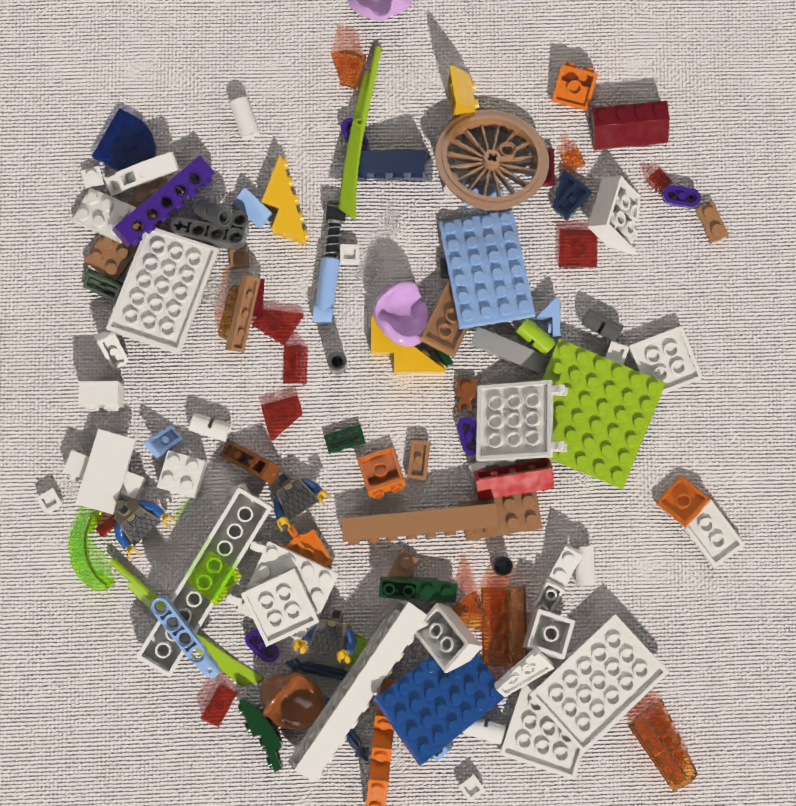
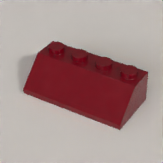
(629, 125)

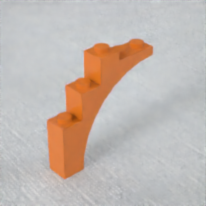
(380, 756)

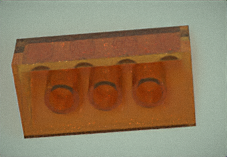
(508, 621)

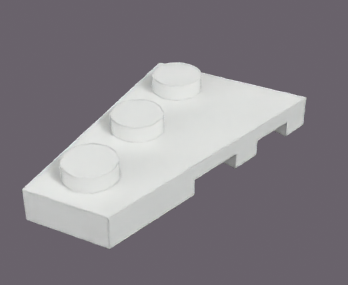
(525, 671)

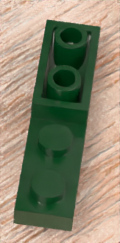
(417, 588)
(260, 725)

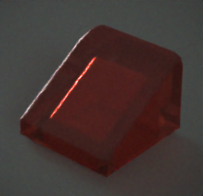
(659, 181)

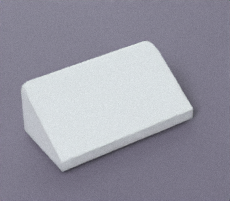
(111, 349)

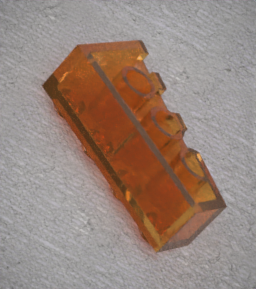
(663, 746)

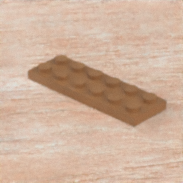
(114, 257)

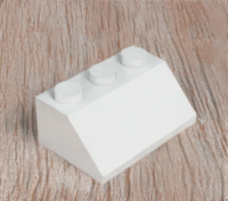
(447, 638)

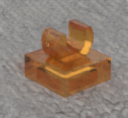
(572, 159)

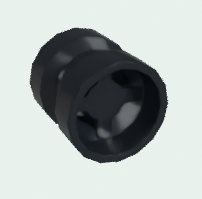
(504, 564)

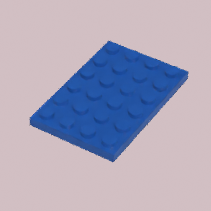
(437, 706)

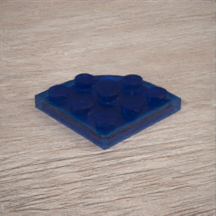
(125, 142)

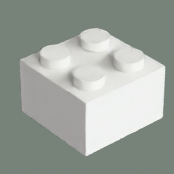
(101, 394)
(182, 474)
(548, 633)

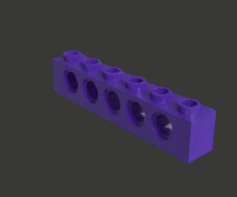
(197, 168)

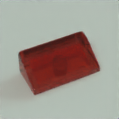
(295, 364)
(219, 705)

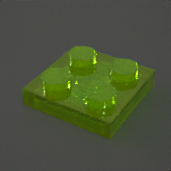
(214, 577)

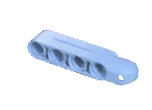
(203, 662)

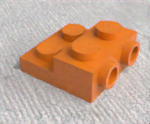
(575, 86)
(381, 472)

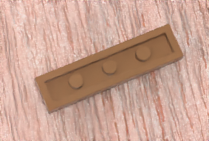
(243, 313)

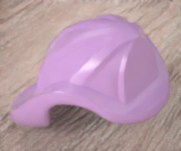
(379, 9)
(401, 313)

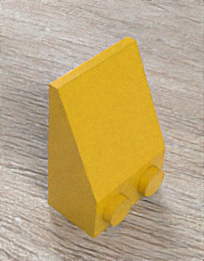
(461, 92)

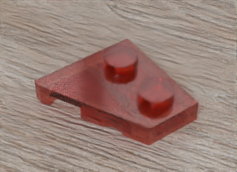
(278, 324)
(280, 415)

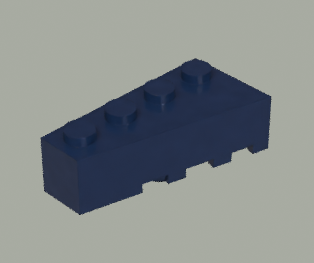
(395, 165)

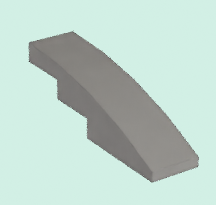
(508, 350)

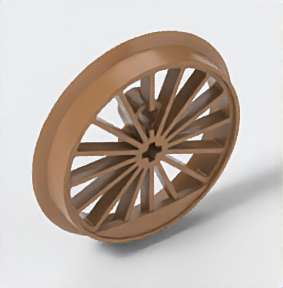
(492, 161)

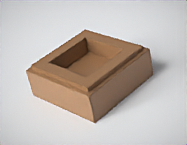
(239, 258)

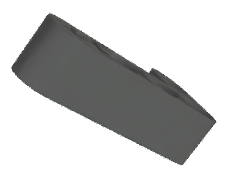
(211, 229)

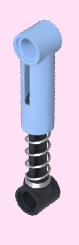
(329, 267)

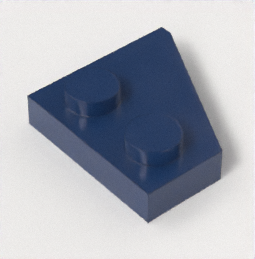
(570, 195)

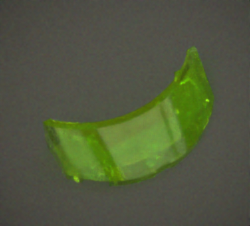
(80, 556)

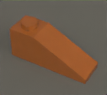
(250, 461)

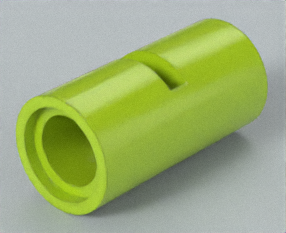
(537, 336)

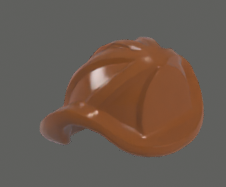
(291, 700)

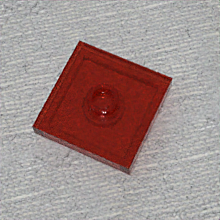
(577, 249)

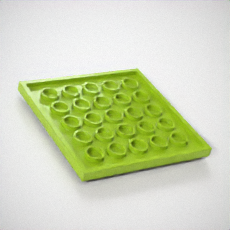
(602, 414)

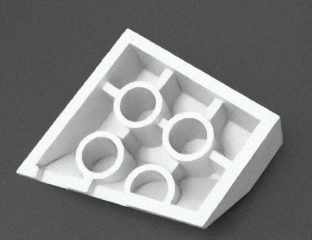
(615, 214)

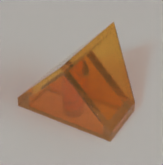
(349, 67)
(472, 613)

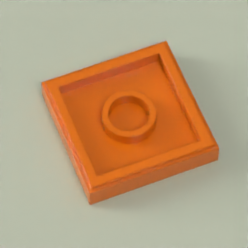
(683, 501)

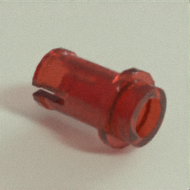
(106, 526)

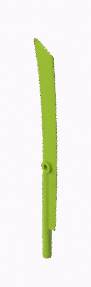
(348, 189)
(231, 667)

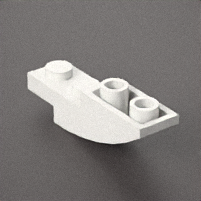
(141, 174)
(557, 579)

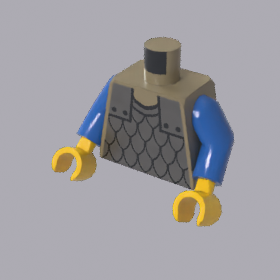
(295, 498)
(136, 521)
(329, 637)

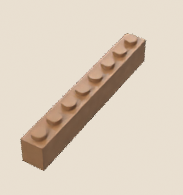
(418, 523)

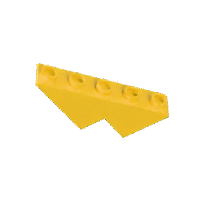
(280, 198)
(406, 359)

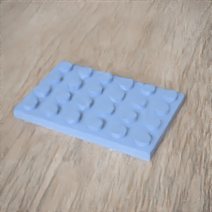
(486, 269)

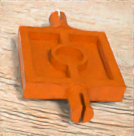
(309, 546)

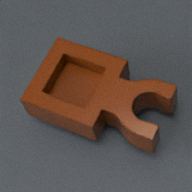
(465, 390)

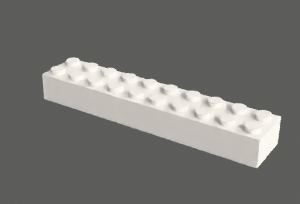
(230, 541)
(357, 689)

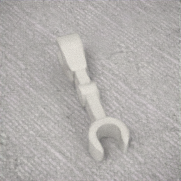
(479, 465)

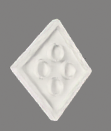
(667, 359)
(280, 607)

